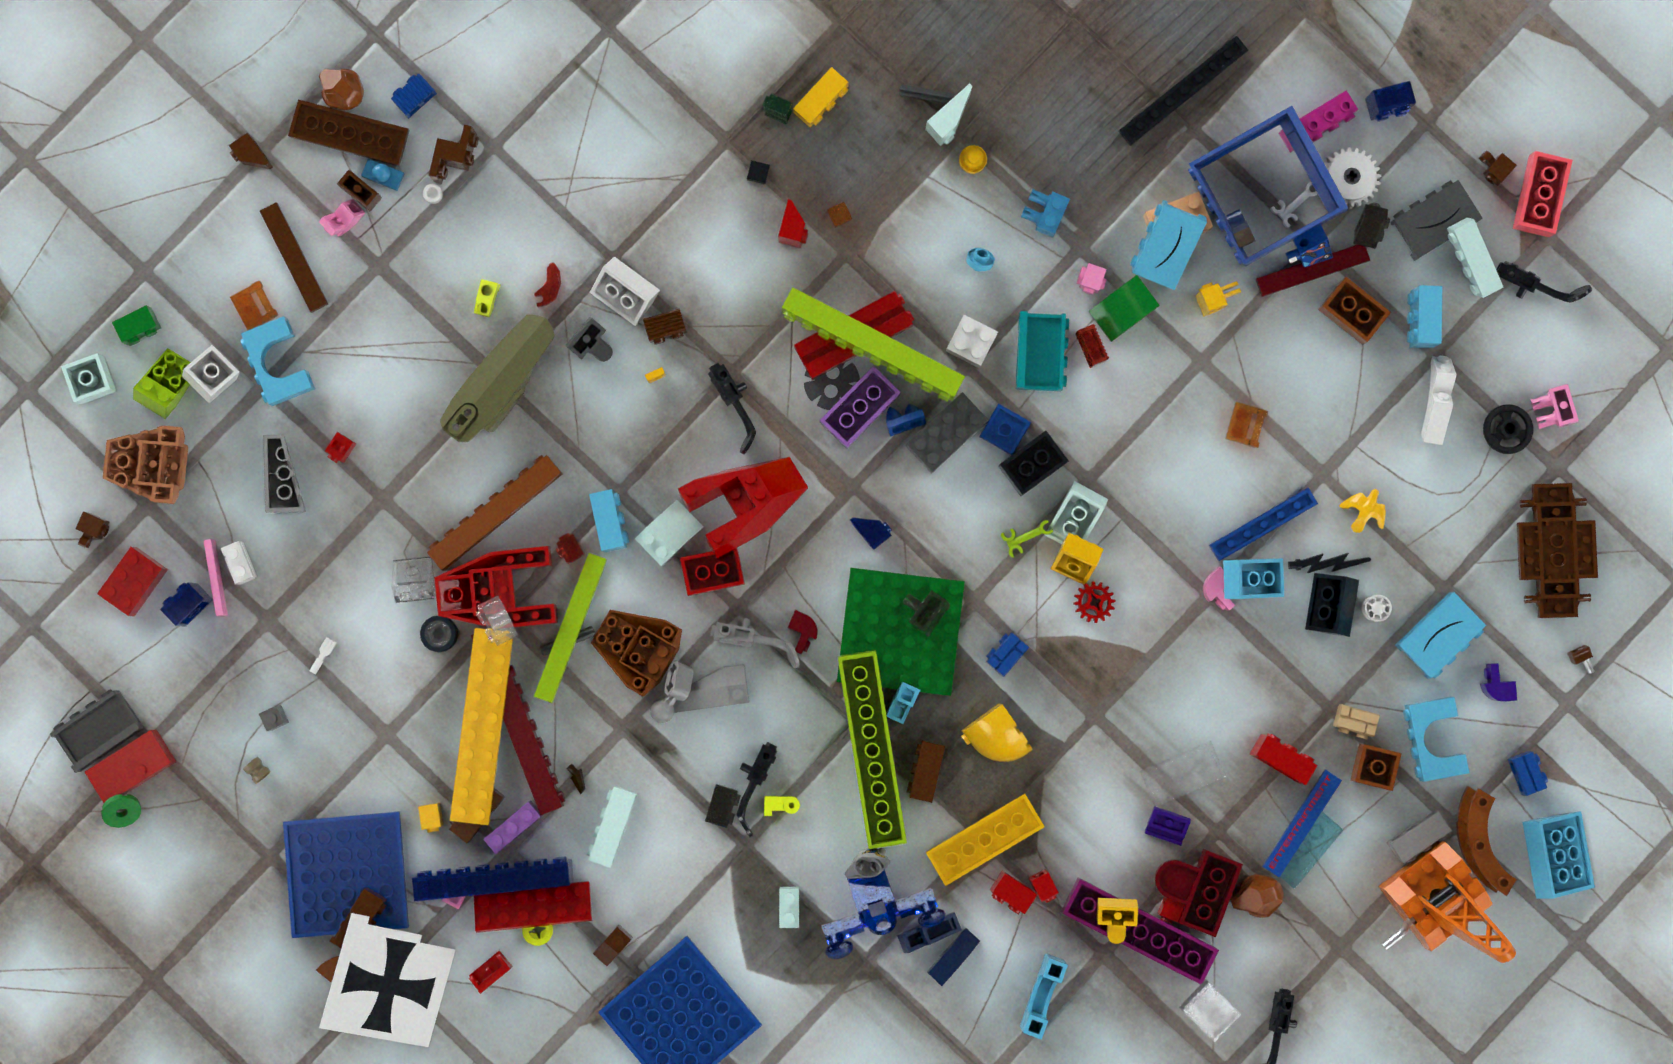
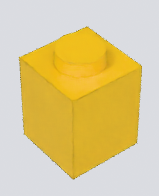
(431, 817)

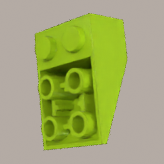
(162, 384)

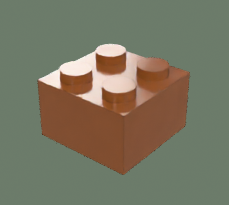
(1375, 767)

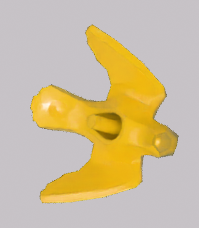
(1367, 508)

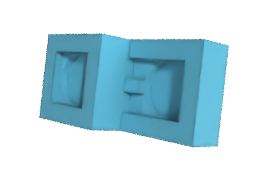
(902, 702)

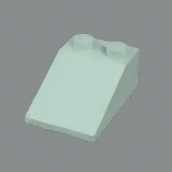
(945, 122)
(1077, 513)
(669, 533)

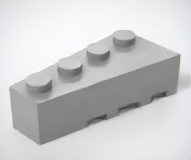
(280, 480)

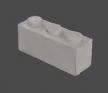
(1419, 837)

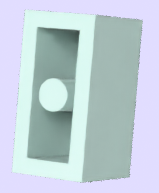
(789, 907)

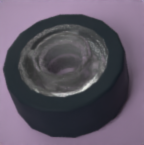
(428, 637)

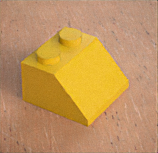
(1077, 558)

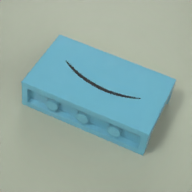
(1168, 245)
(1441, 635)

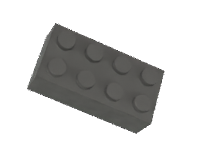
(947, 432)

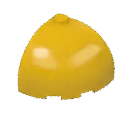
(996, 736)

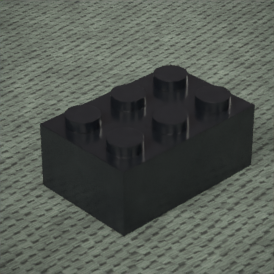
(1033, 463)

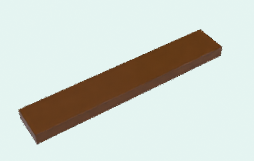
(293, 257)

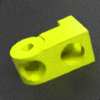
(486, 297)
(780, 803)

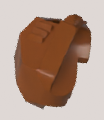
(341, 88)
(1258, 896)

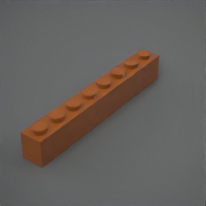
(494, 513)

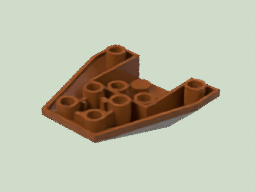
(637, 648)

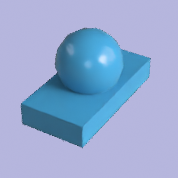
(382, 174)

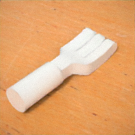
(325, 650)

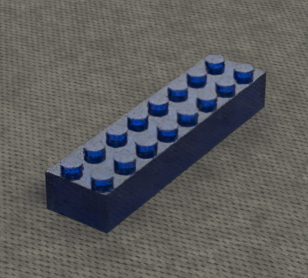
(492, 879)

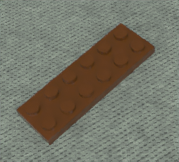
(348, 132)

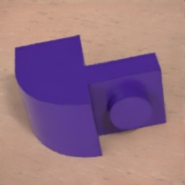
(1494, 688)

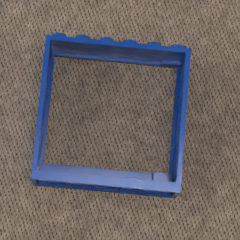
(1310, 161)

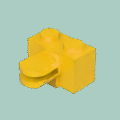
(1212, 297)
(1117, 915)

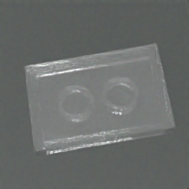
(1210, 1010)

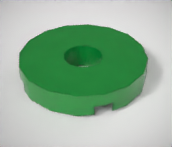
(121, 819)

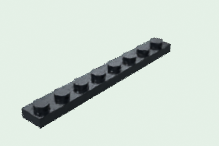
(1183, 90)

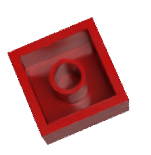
(1013, 892)

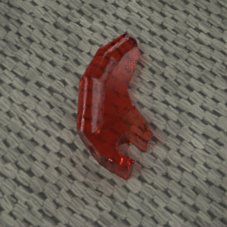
(551, 287)

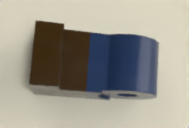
(1240, 228)

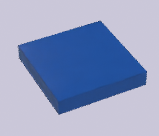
(1005, 429)

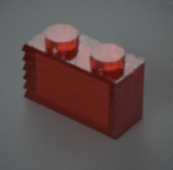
(1092, 346)

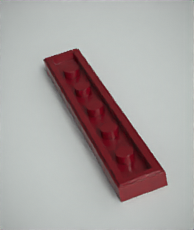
(1298, 274)

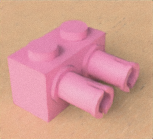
(1564, 409)

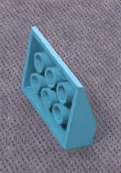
(1558, 855)

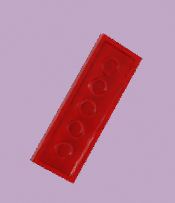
(533, 907)

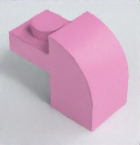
(343, 218)
(1214, 587)

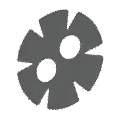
(816, 388)

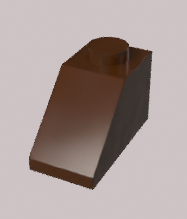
(248, 152)
(613, 945)

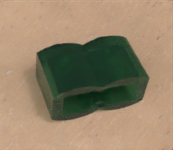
(777, 108)

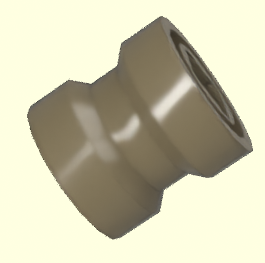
(256, 770)

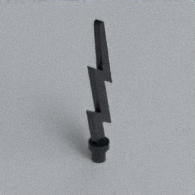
(1316, 564)

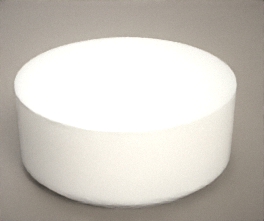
(432, 193)

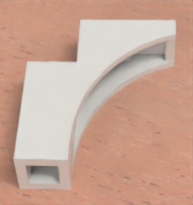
(1439, 401)

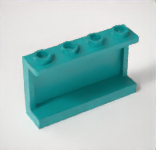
(1041, 351)

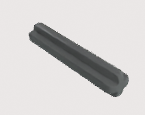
(925, 94)
(583, 635)

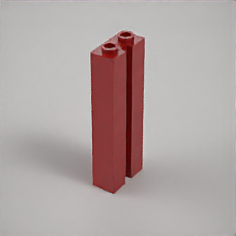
(883, 315)

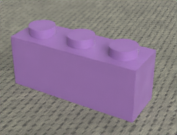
(513, 827)

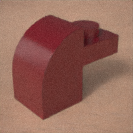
(806, 626)

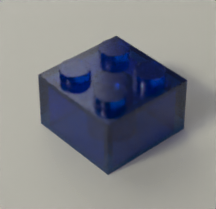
(1390, 101)
(186, 604)

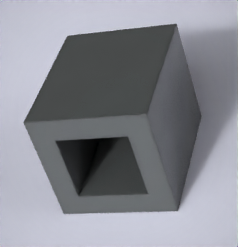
(273, 718)

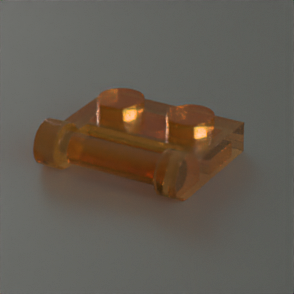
(248, 308)
(1240, 423)

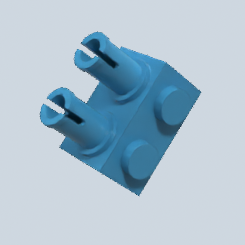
(1049, 220)

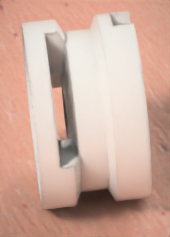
(1376, 608)

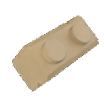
(1356, 720)

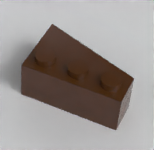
(367, 904)

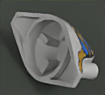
(868, 864)

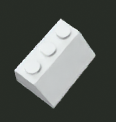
(624, 291)

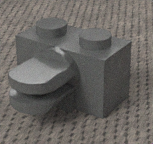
(589, 340)

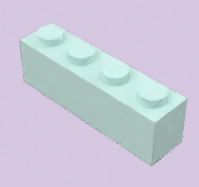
(1474, 257)
(612, 827)

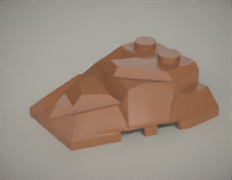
(148, 463)

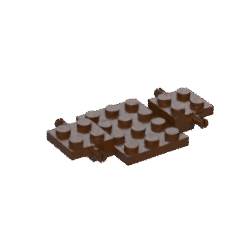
(1556, 550)

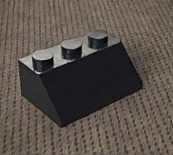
(1332, 604)

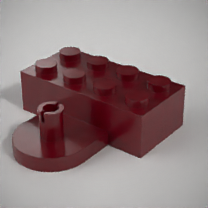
(1201, 888)

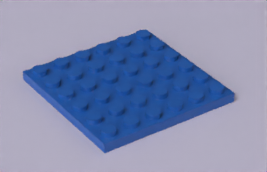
(333, 863)
(680, 1011)

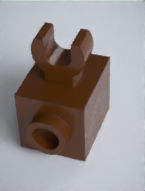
(1498, 168)
(91, 527)

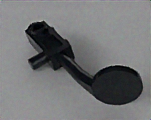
(1530, 282)
(731, 395)
(757, 775)
(1280, 1020)

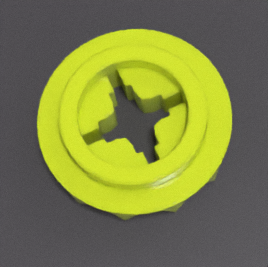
(533, 938)

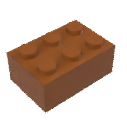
(1354, 310)

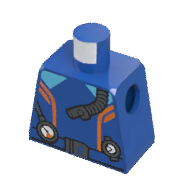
(1310, 247)

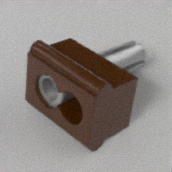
(1582, 654)

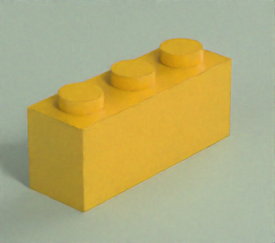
(821, 97)

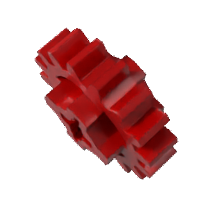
(1090, 593)

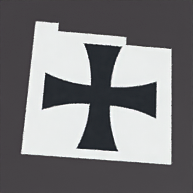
(386, 984)

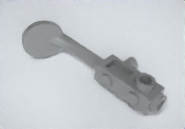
(745, 636)

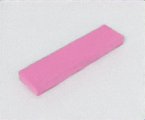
(215, 577)

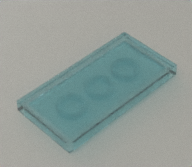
(1312, 848)

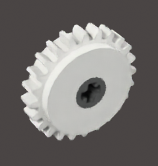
(1362, 171)

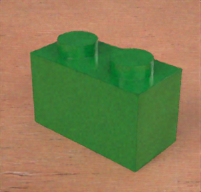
(136, 325)

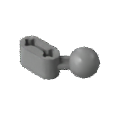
(676, 687)

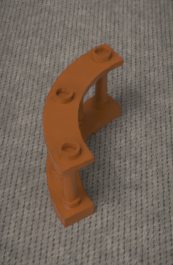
(1474, 841)

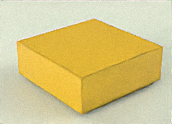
(655, 375)

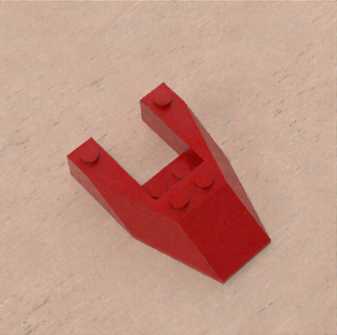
(755, 494)
(492, 576)

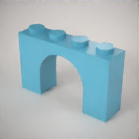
(257, 343)
(1419, 717)
(1034, 1017)

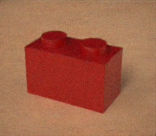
(1043, 886)

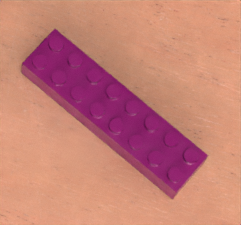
(1150, 937)

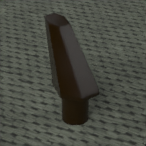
(577, 778)

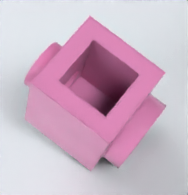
(1092, 278)

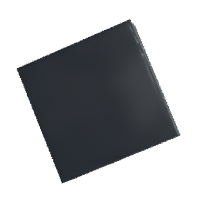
(758, 172)

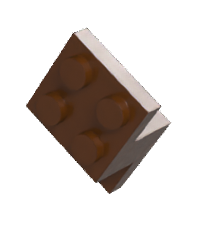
(453, 154)

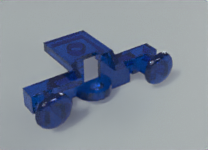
(871, 891)

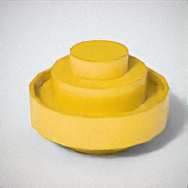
(972, 159)

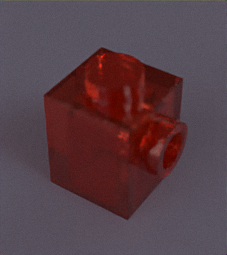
(569, 548)

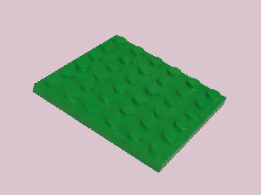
(880, 622)

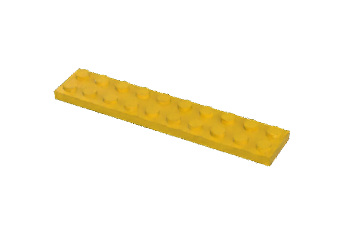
(481, 730)

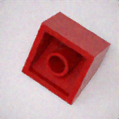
(793, 228)

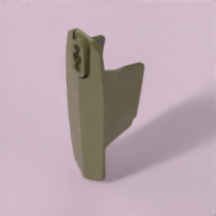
(498, 380)

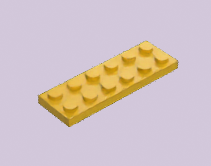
(985, 839)

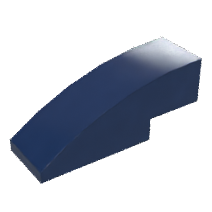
(922, 936)
(953, 957)

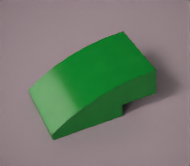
(1124, 308)

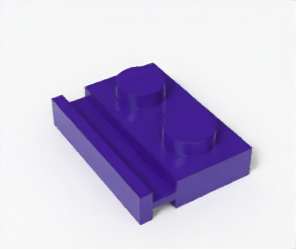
(1167, 826)

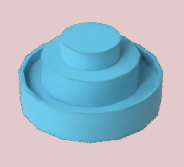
(980, 259)

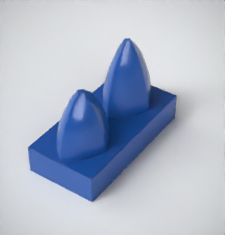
(897, 423)

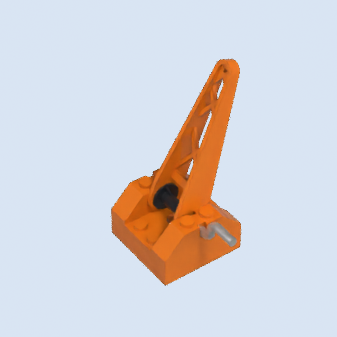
(1448, 911)

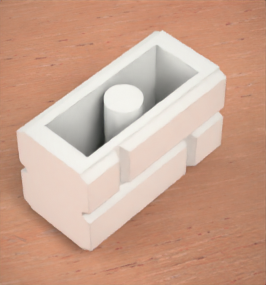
(239, 562)

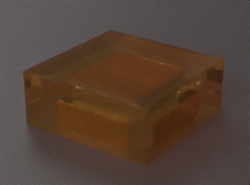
(839, 214)

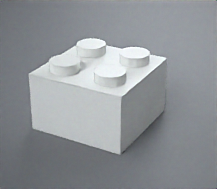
(971, 341)
(210, 374)

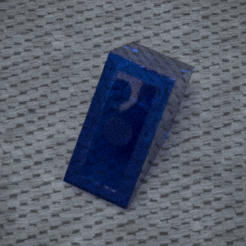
(872, 531)

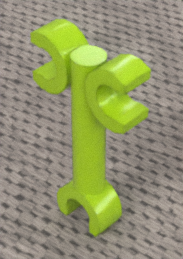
(1013, 541)

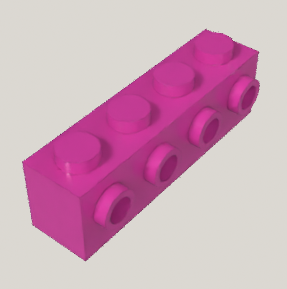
(1326, 117)

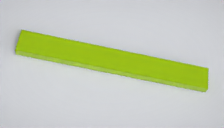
(570, 628)

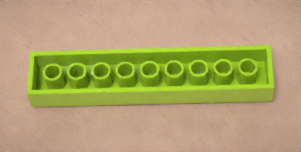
(872, 344)
(872, 749)

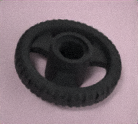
(1505, 412)

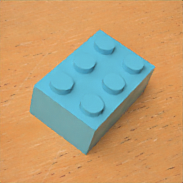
(1425, 317)
(609, 520)
(1253, 578)

